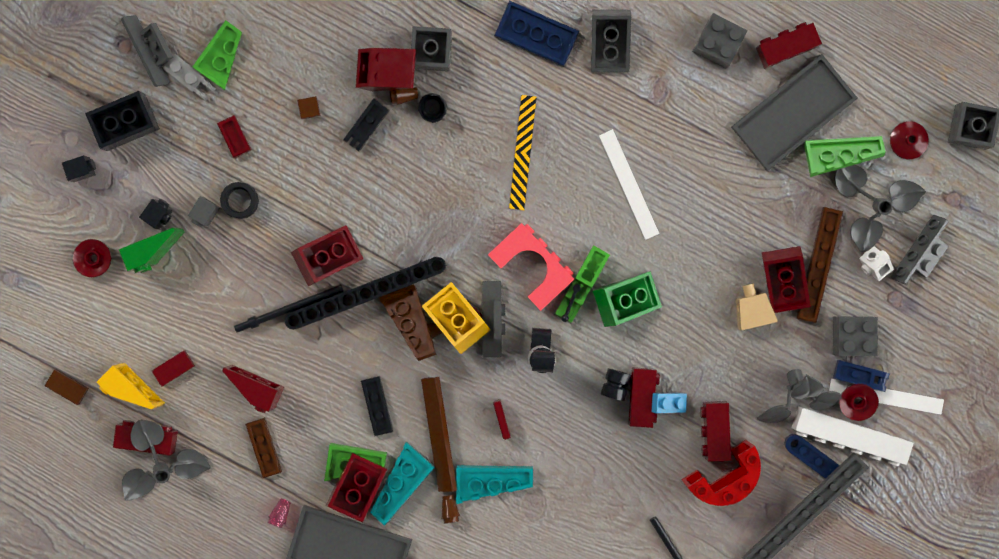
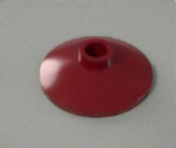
(900, 140)
(83, 258)
(864, 408)

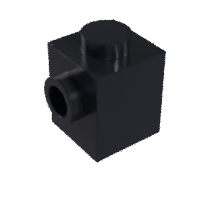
(79, 168)
(156, 213)

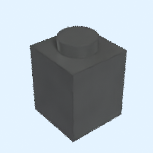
(203, 212)

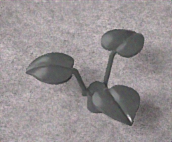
(903, 198)
(801, 388)
(137, 482)

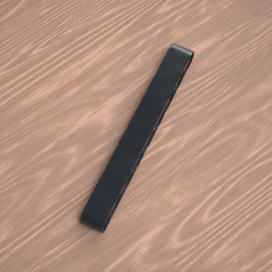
(358, 299)

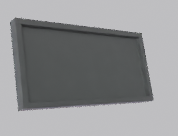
(794, 112)
(335, 537)

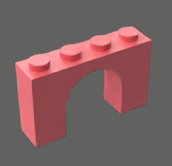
(523, 240)

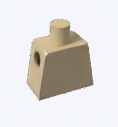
(753, 309)

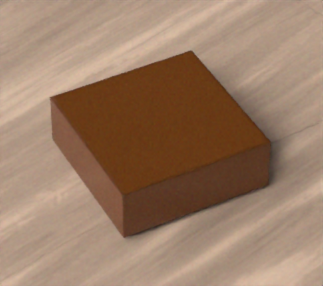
(309, 107)

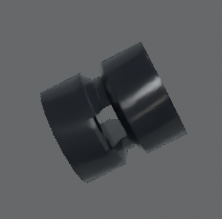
(616, 384)

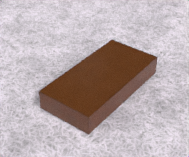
(66, 387)

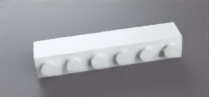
(852, 435)

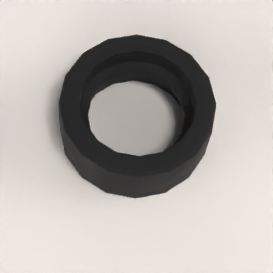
(225, 203)

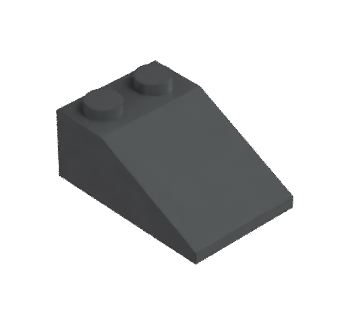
(610, 40)

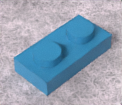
(669, 402)

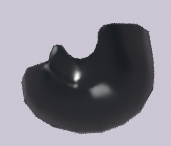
(432, 107)

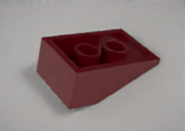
(327, 255)
(786, 279)
(256, 389)
(356, 487)

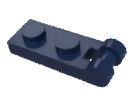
(859, 374)

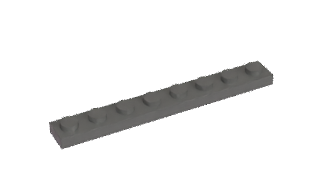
(808, 509)

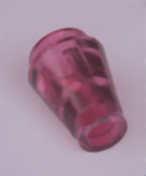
(280, 513)

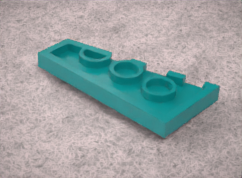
(407, 475)
(483, 481)

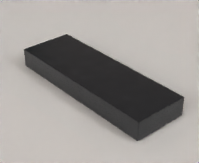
(377, 406)

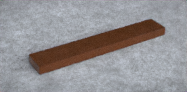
(821, 262)
(439, 434)

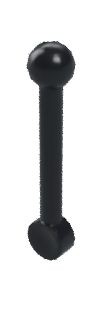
(576, 288)

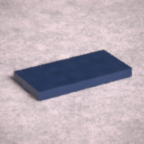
(536, 33)

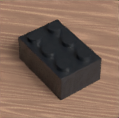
(122, 121)

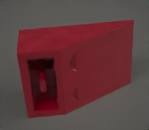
(385, 69)

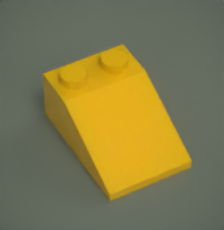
(456, 318)
(126, 385)

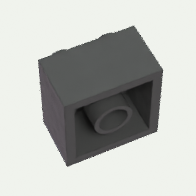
(719, 41)
(432, 48)
(974, 126)
(855, 336)

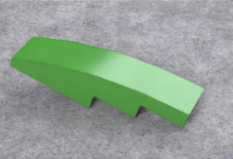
(586, 279)

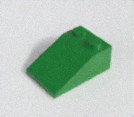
(149, 251)
(627, 299)

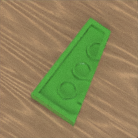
(835, 154)

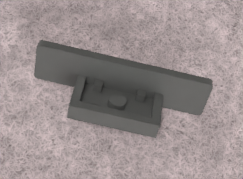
(150, 48)
(924, 252)
(492, 315)

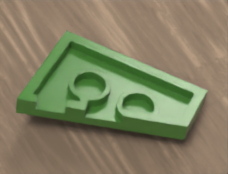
(219, 55)
(339, 455)

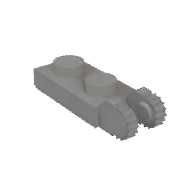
(187, 76)

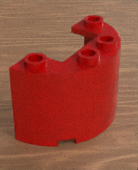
(733, 485)

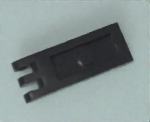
(366, 124)

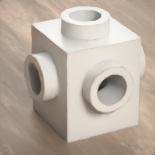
(876, 263)

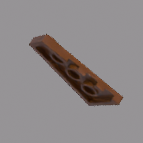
(408, 315)

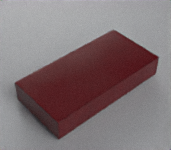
(234, 136)
(173, 368)
(501, 419)

